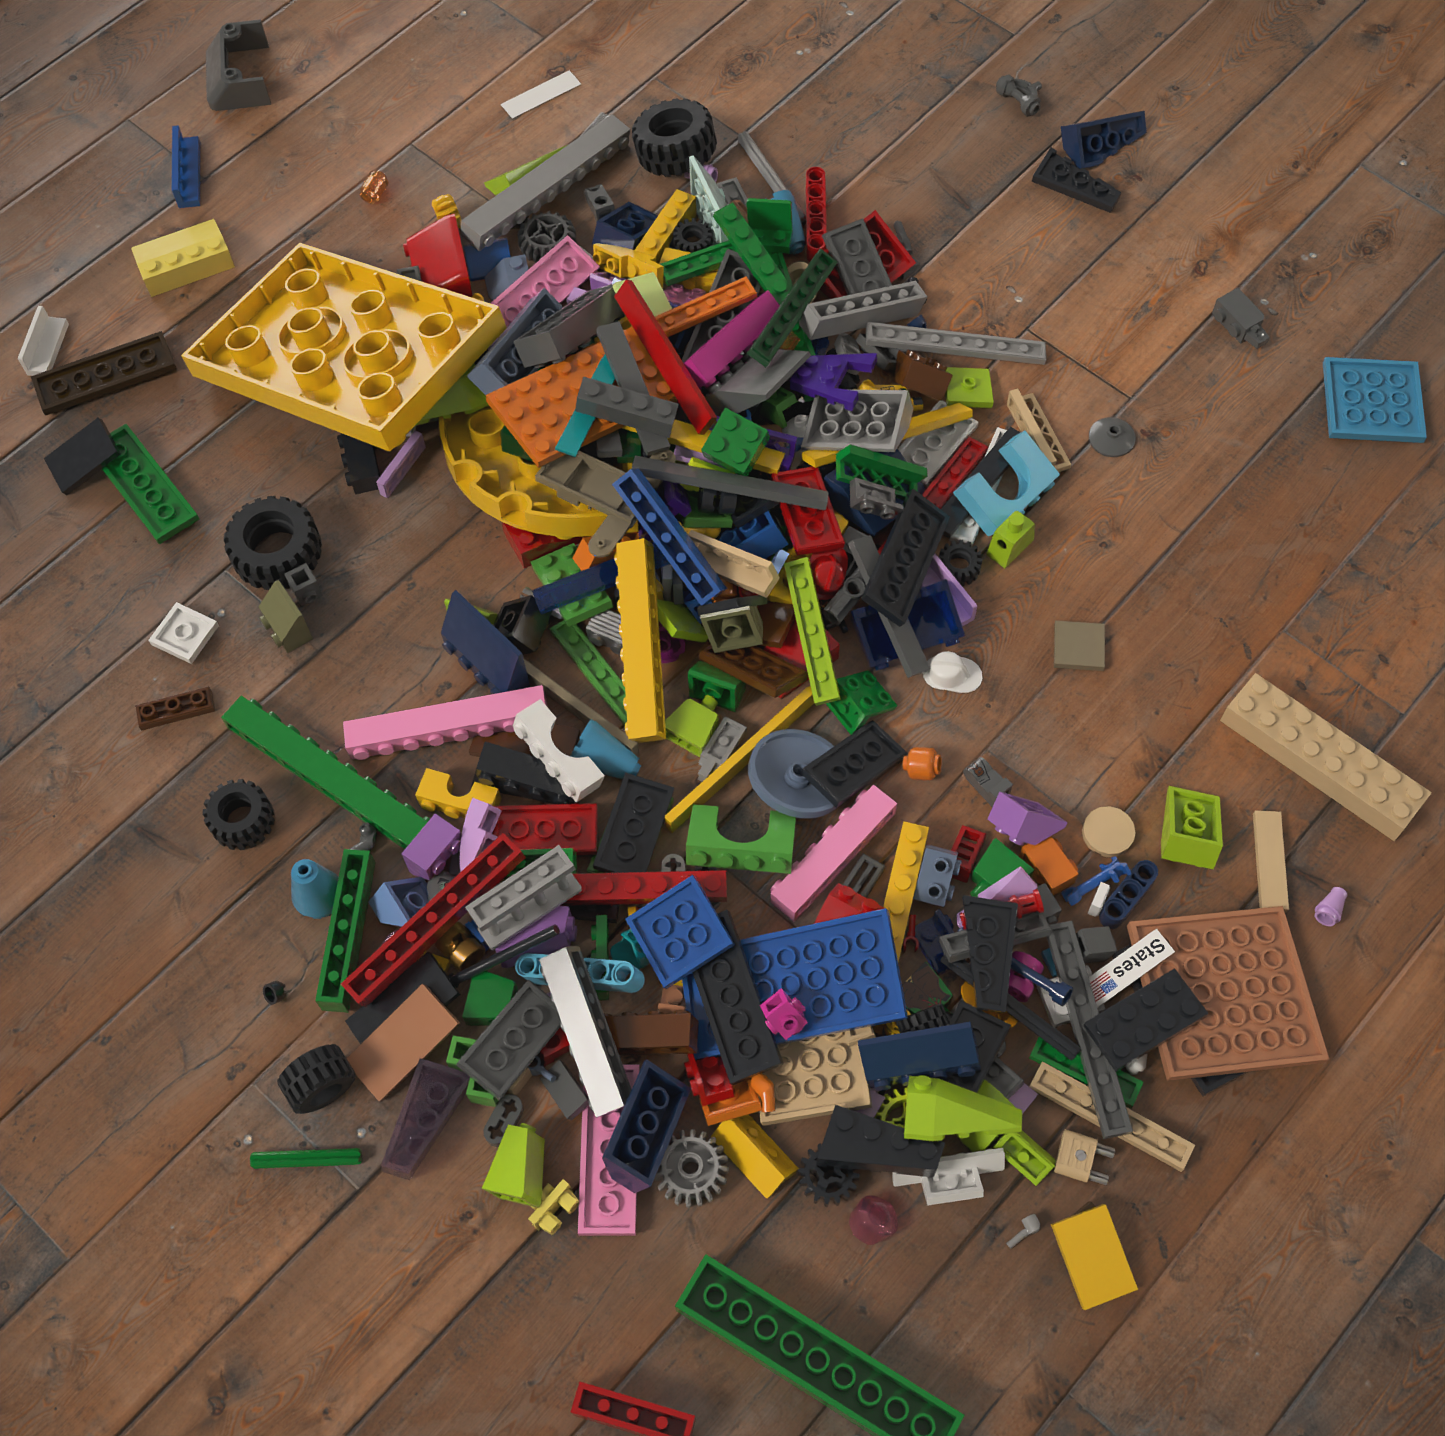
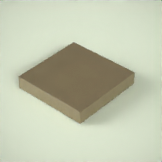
(1079, 645)

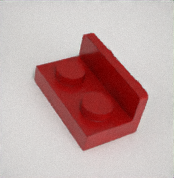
(709, 1079)

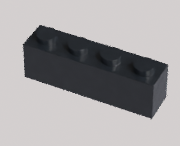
(361, 464)

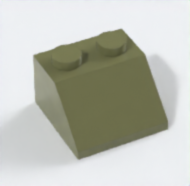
(284, 619)
(733, 628)

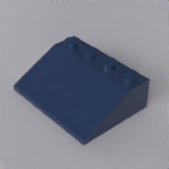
(840, 499)
(482, 648)

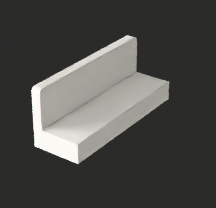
(42, 342)

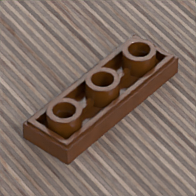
(187, 706)

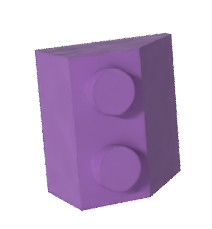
(1024, 819)
(431, 848)

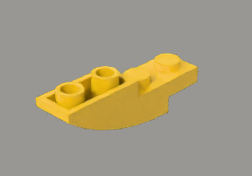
(626, 262)

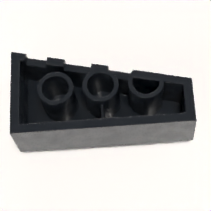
(518, 775)
(876, 1146)

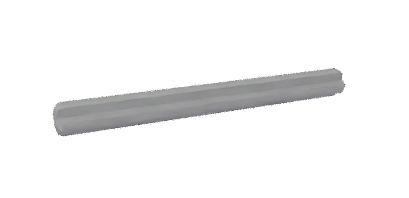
(764, 167)

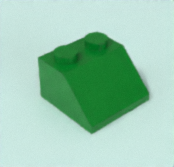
(711, 681)

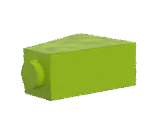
(518, 1167)

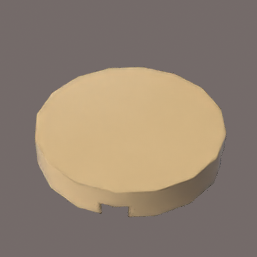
(1108, 831)

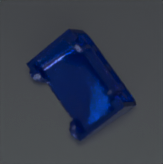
(931, 618)

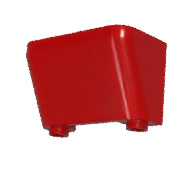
(440, 255)

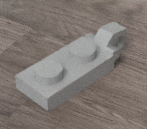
(720, 746)

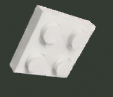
(183, 633)

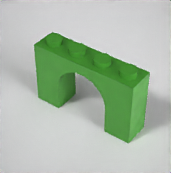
(710, 849)

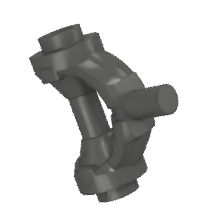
(1022, 91)

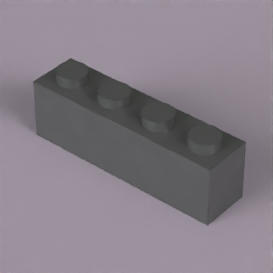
(626, 407)

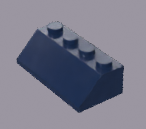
(924, 1052)
(645, 1128)

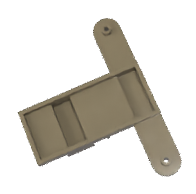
(590, 482)

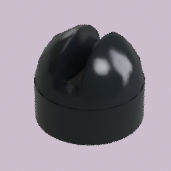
(274, 992)

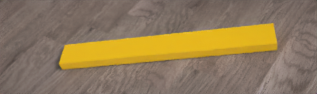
(918, 425)
(687, 437)
(737, 761)

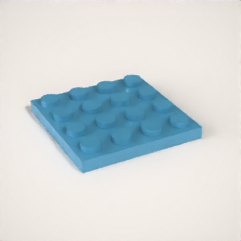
(1374, 400)

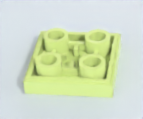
(651, 292)

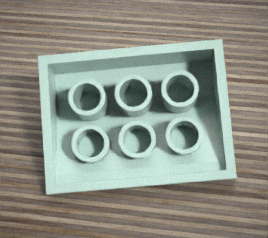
(708, 198)

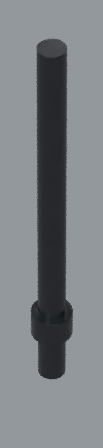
(504, 955)

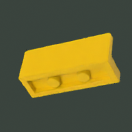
(755, 1153)

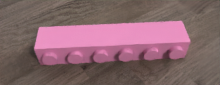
(833, 852)

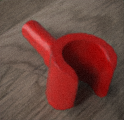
(911, 933)

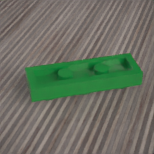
(600, 934)

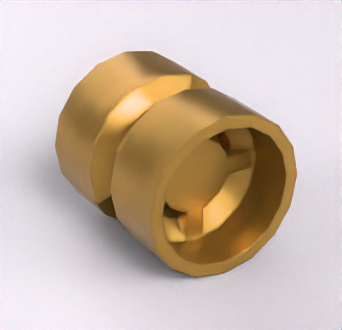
(460, 947)

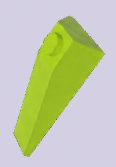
(505, 180)
(947, 1109)

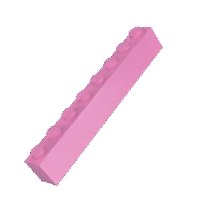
(437, 723)

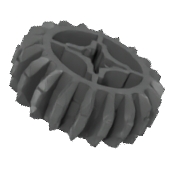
(543, 233)

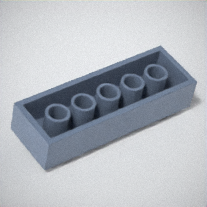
(502, 362)

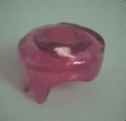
(873, 1220)

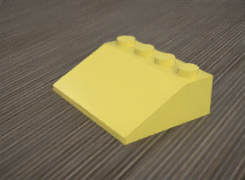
(182, 257)

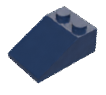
(624, 226)

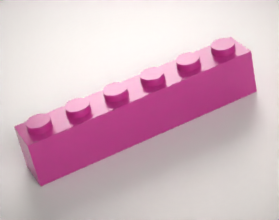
(731, 340)

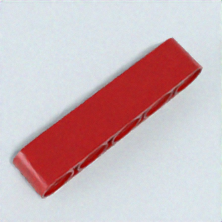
(815, 211)

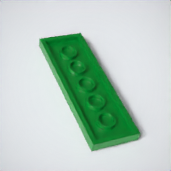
(148, 488)

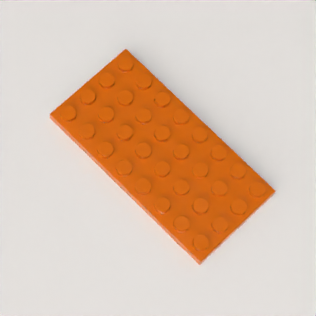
(544, 401)

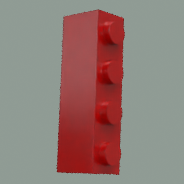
(630, 1413)

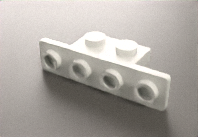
(956, 1176)

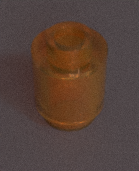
(373, 186)

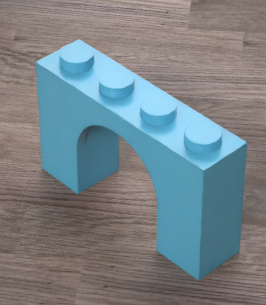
(1034, 476)

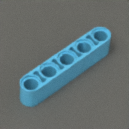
(613, 980)

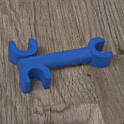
(1112, 870)

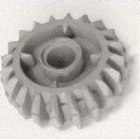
(701, 1182)

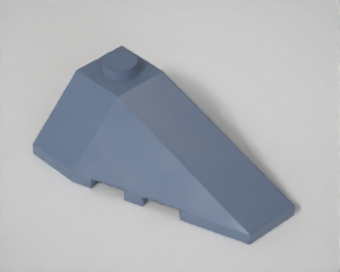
(505, 274)

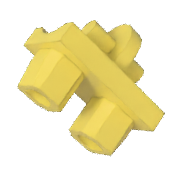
(550, 1203)

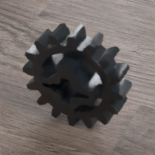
(837, 1180)

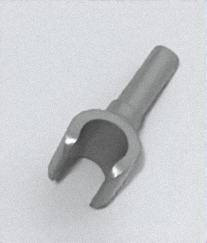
(1031, 1226)

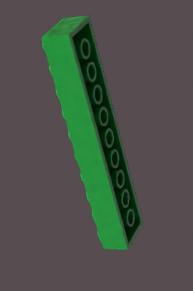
(811, 1356)

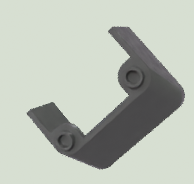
(226, 85)

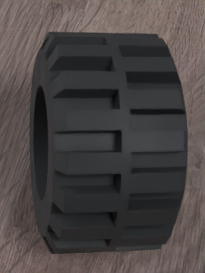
(228, 799)
(316, 1079)

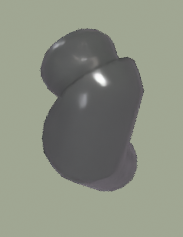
(367, 838)

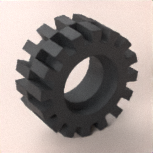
(692, 229)
(965, 552)
(925, 1019)

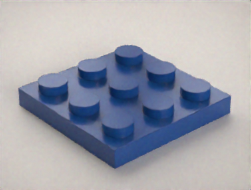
(679, 932)

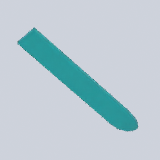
(580, 423)

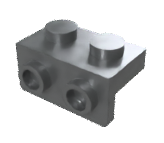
(873, 499)

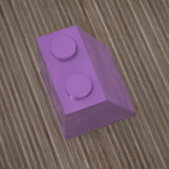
(559, 916)

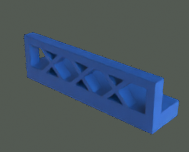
(185, 169)

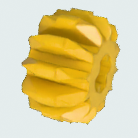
(444, 206)

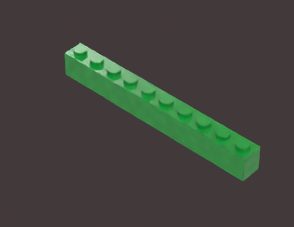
(324, 771)

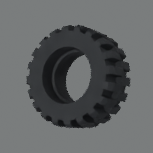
(671, 134)
(261, 520)

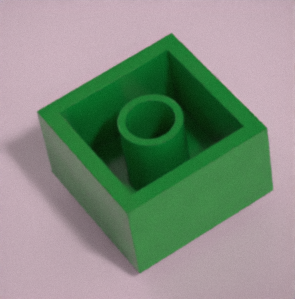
(735, 443)

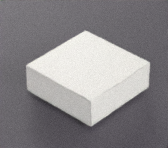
(1099, 899)

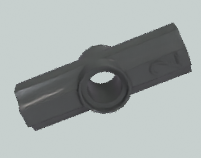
(843, 600)

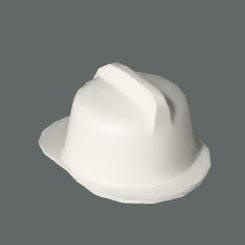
(953, 673)

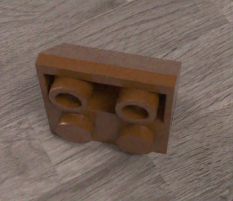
(922, 374)

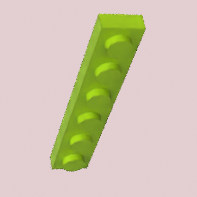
(812, 631)

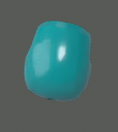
(629, 950)

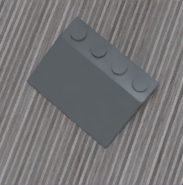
(751, 382)

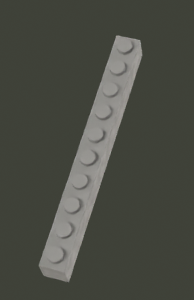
(544, 183)

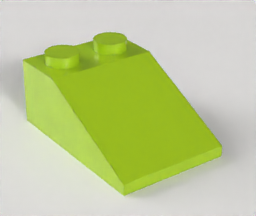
(1191, 828)

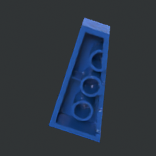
(759, 537)

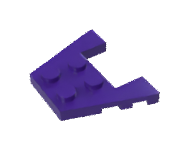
(824, 374)

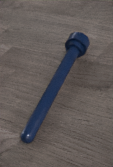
(1058, 991)

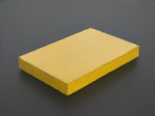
(1094, 1257)

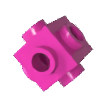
(784, 1014)

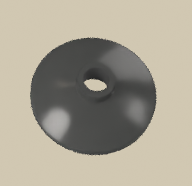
(1108, 443)

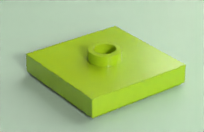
(969, 387)

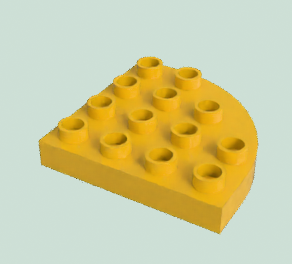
(507, 484)

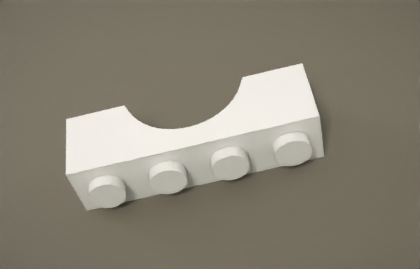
(575, 775)

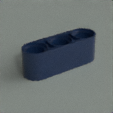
(1133, 884)

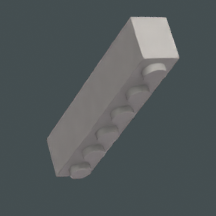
(855, 310)

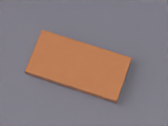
(401, 1041)

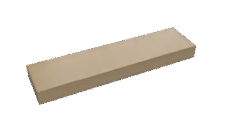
(1270, 859)

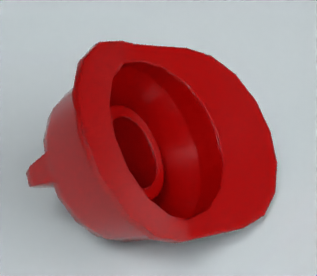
(829, 571)

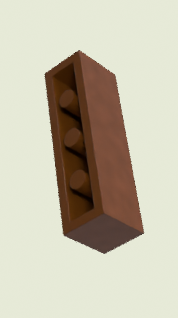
(654, 1033)

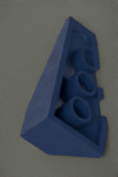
(1097, 139)

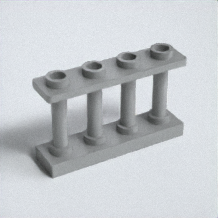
(524, 897)

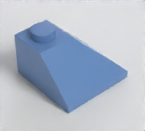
(399, 900)

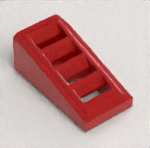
(967, 866)

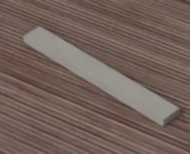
(955, 343)

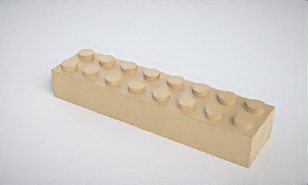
(1325, 756)

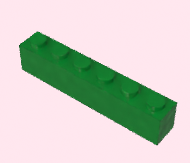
(345, 929)

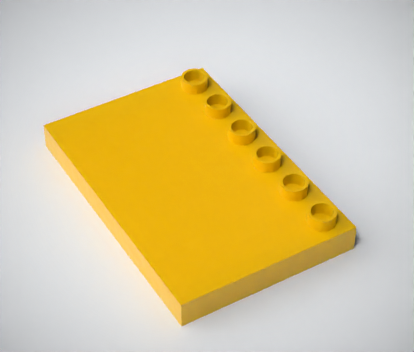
(345, 344)

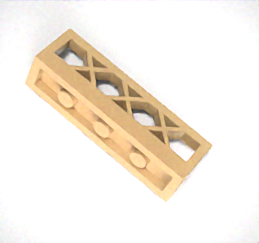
(1027, 421)
(737, 565)

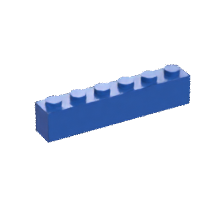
(669, 536)

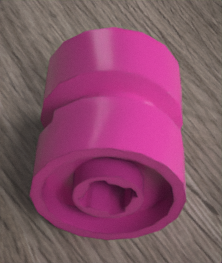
(1019, 986)

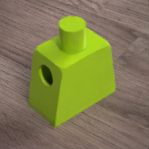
(1016, 533)
(693, 724)

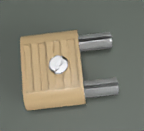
(1077, 1155)

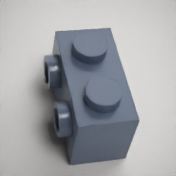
(936, 874)

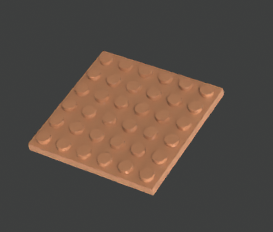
(1248, 982)

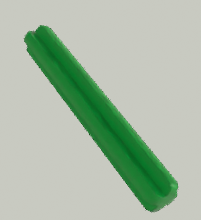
(306, 1158)

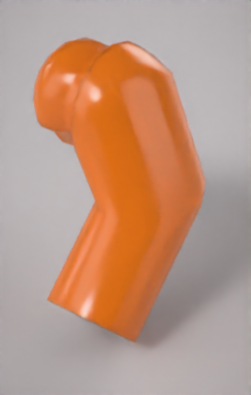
(765, 1089)

